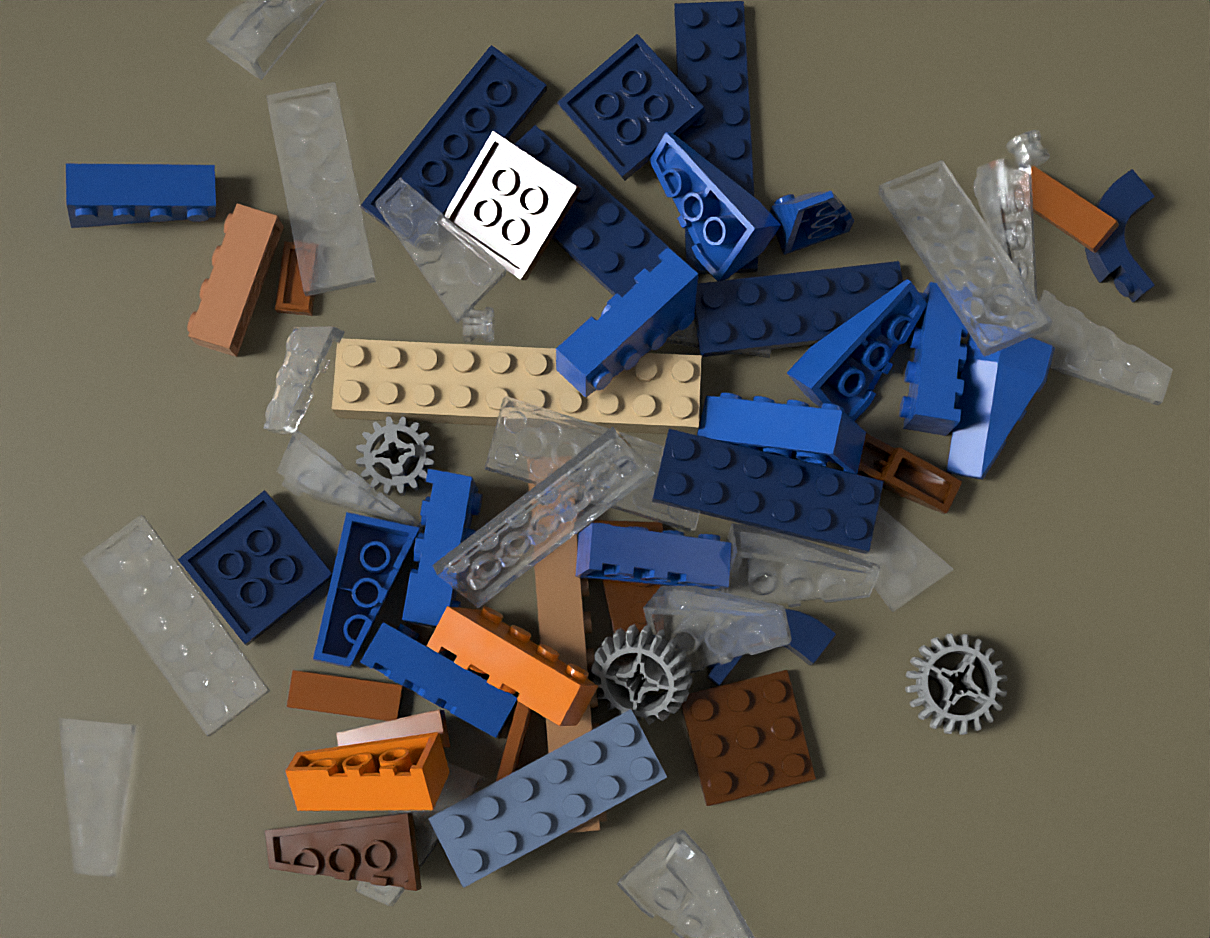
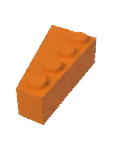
(514, 663)
(371, 775)

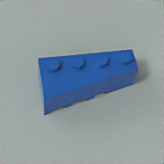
(139, 193)
(630, 325)
(933, 373)
(785, 429)
(447, 524)
(653, 557)
(362, 577)
(439, 679)

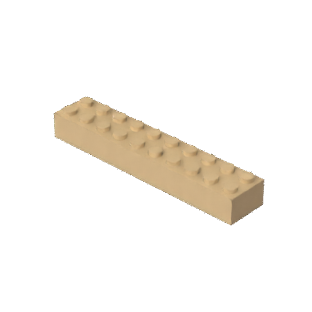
(470, 381)

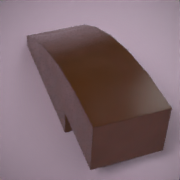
(908, 475)

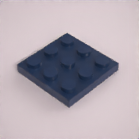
(630, 106)
(255, 567)

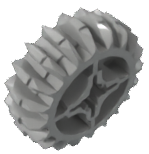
(658, 663)
(947, 699)

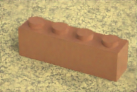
(235, 279)

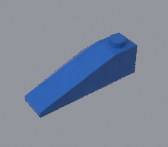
(718, 213)

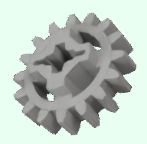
(380, 458)

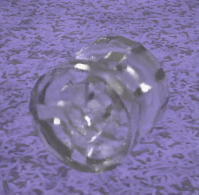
(1028, 148)
(479, 325)

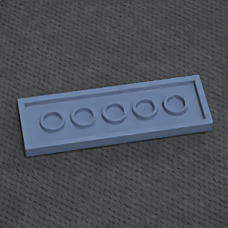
(547, 798)

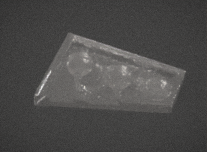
(301, 365)

